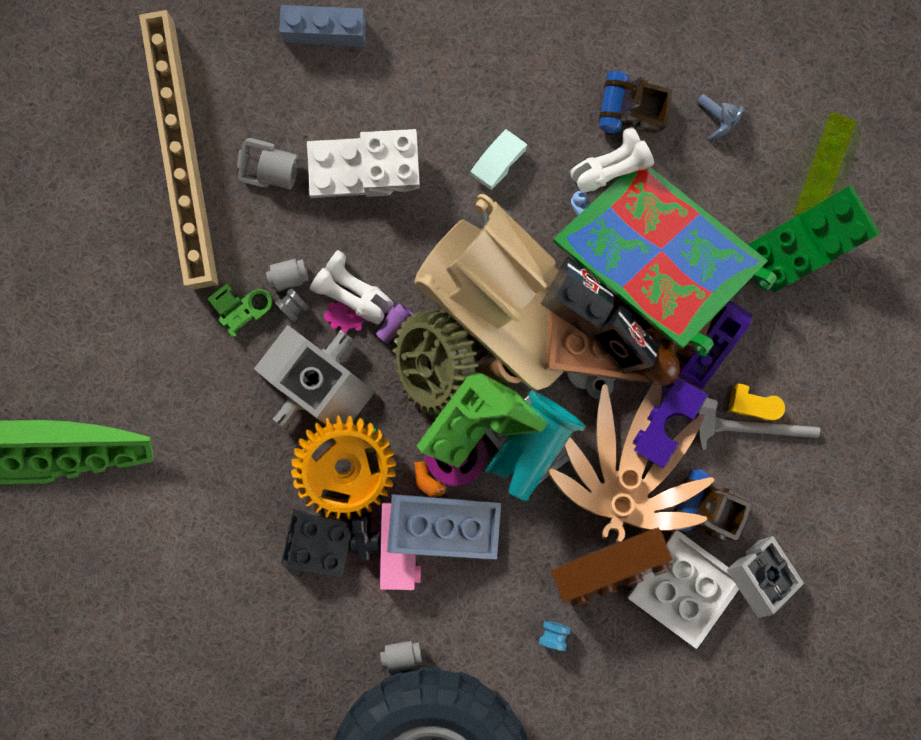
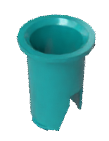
(534, 453)

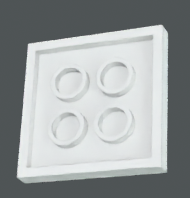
(689, 594)

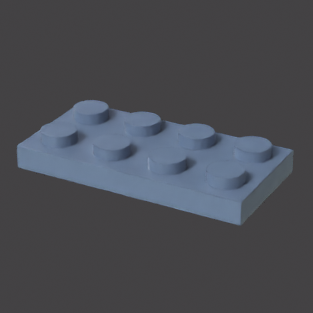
(443, 527)

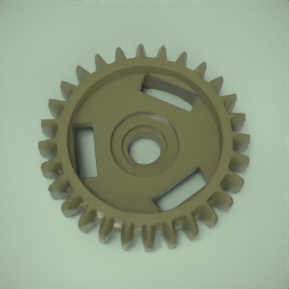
(449, 355)

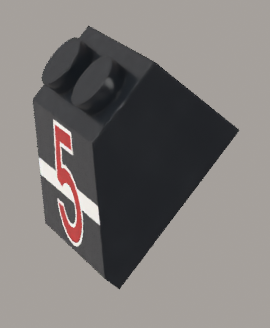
(579, 297)
(626, 341)

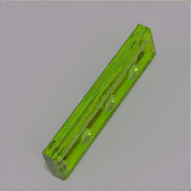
(826, 161)

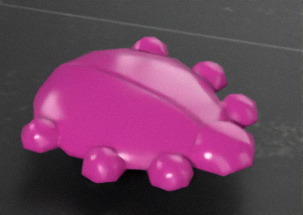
(343, 316)

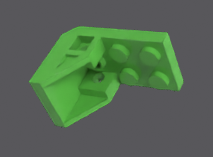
(469, 414)

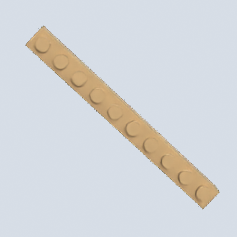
(178, 150)

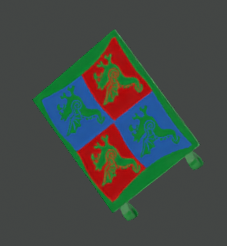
(663, 255)

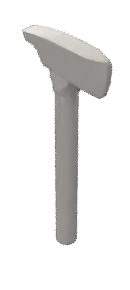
(714, 424)

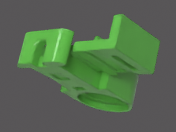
(235, 311)

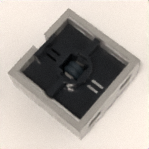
(765, 577)

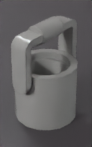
(274, 166)

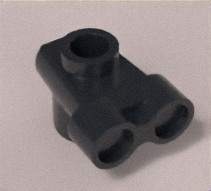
(364, 542)

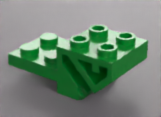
(815, 237)

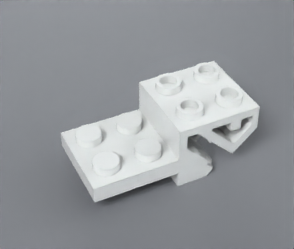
(365, 165)

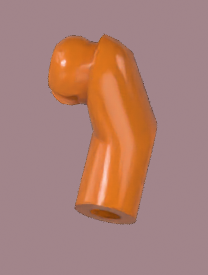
(426, 483)

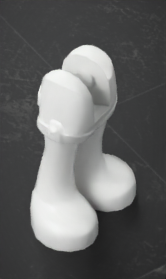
(628, 158)
(372, 302)

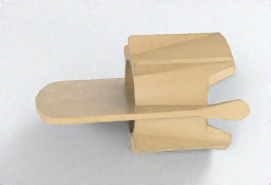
(495, 289)

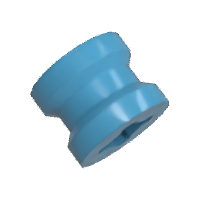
(554, 635)

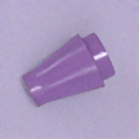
(393, 322)

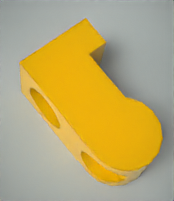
(755, 406)

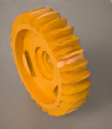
(357, 482)

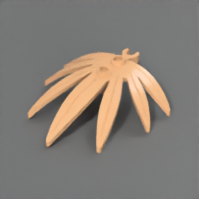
(624, 491)

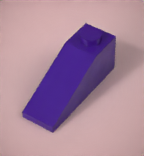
(725, 333)

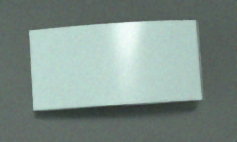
(497, 159)

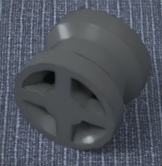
(292, 305)

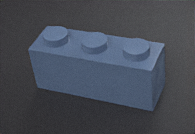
(322, 25)

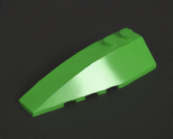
(51, 449)

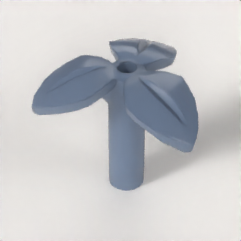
(728, 115)

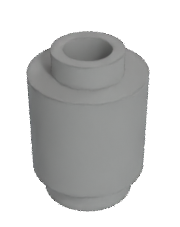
(287, 274)
(401, 657)

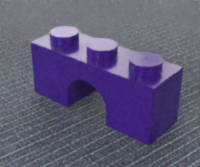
(679, 400)

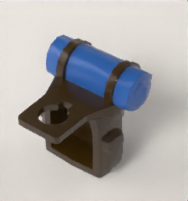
(634, 103)
(724, 509)

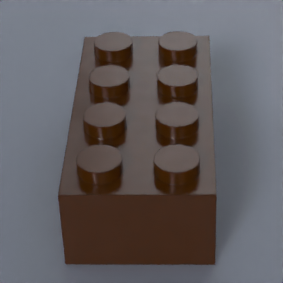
(611, 567)

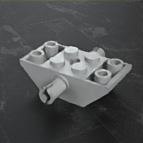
(288, 368)

